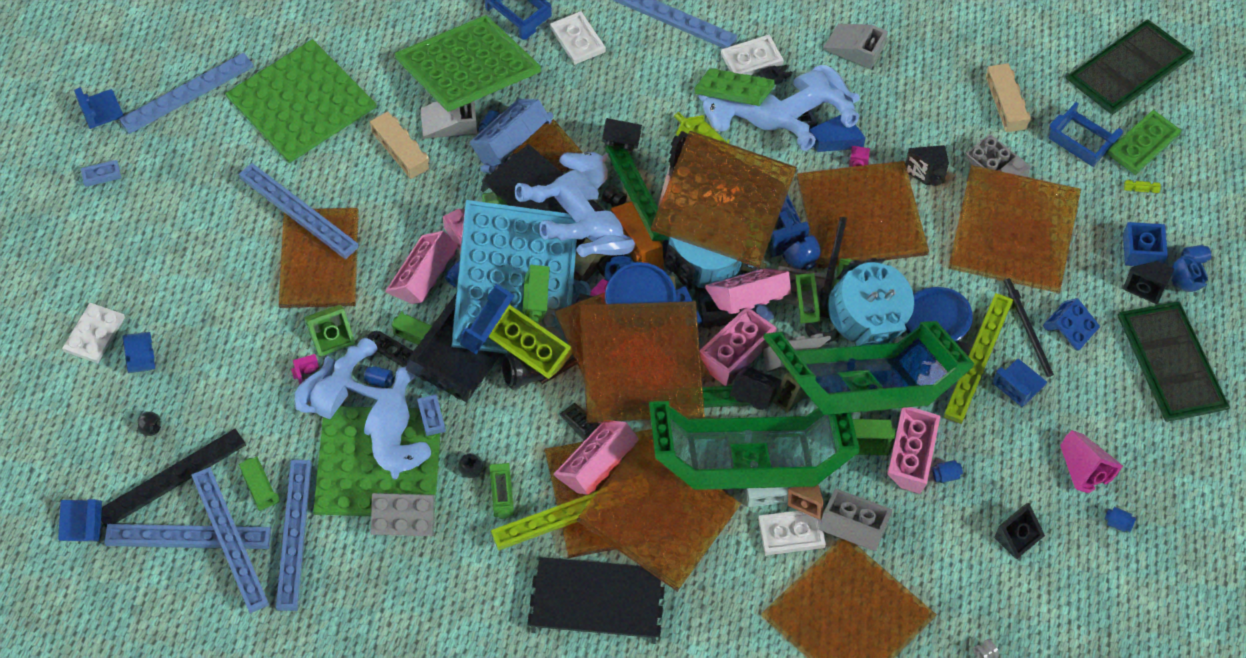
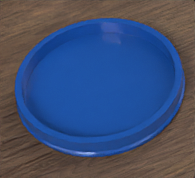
(640, 284)
(945, 307)

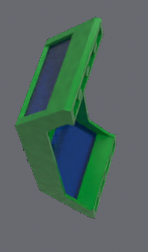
(877, 374)

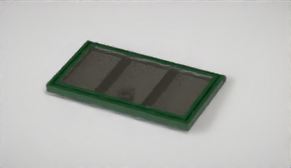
(1130, 66)
(1173, 361)

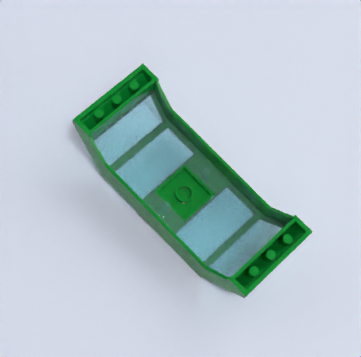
(752, 449)

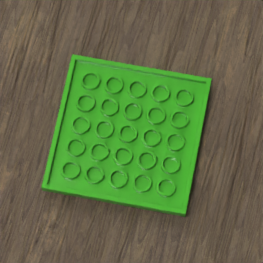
(467, 63)
(301, 100)
(350, 472)

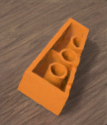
(633, 227)

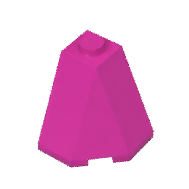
(1088, 462)

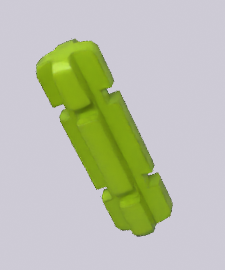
(1142, 186)

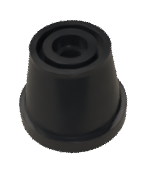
(518, 373)

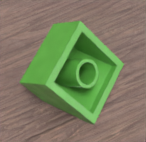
(330, 330)

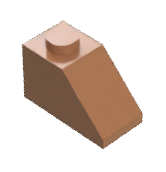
(806, 500)

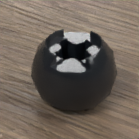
(149, 423)
(466, 470)

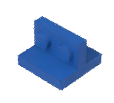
(787, 234)

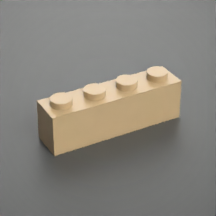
(1007, 97)
(399, 144)

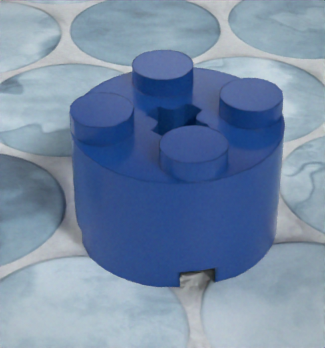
(138, 352)

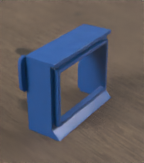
(529, 25)
(1076, 148)
(487, 319)

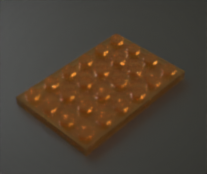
(312, 270)

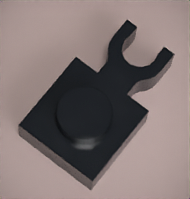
(775, 74)

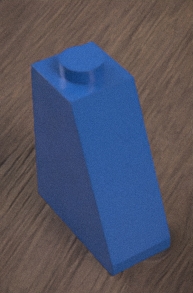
(835, 136)

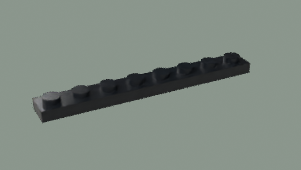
(171, 477)

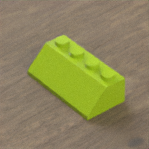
(530, 342)

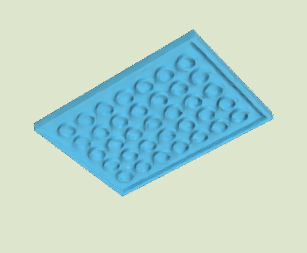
(498, 249)

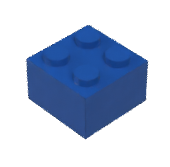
(1144, 243)

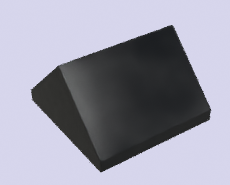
(1019, 531)

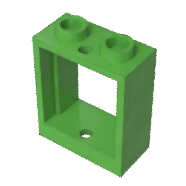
(536, 292)
(874, 436)

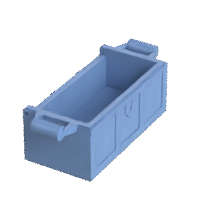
(509, 132)

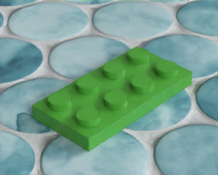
(734, 86)
(1144, 142)

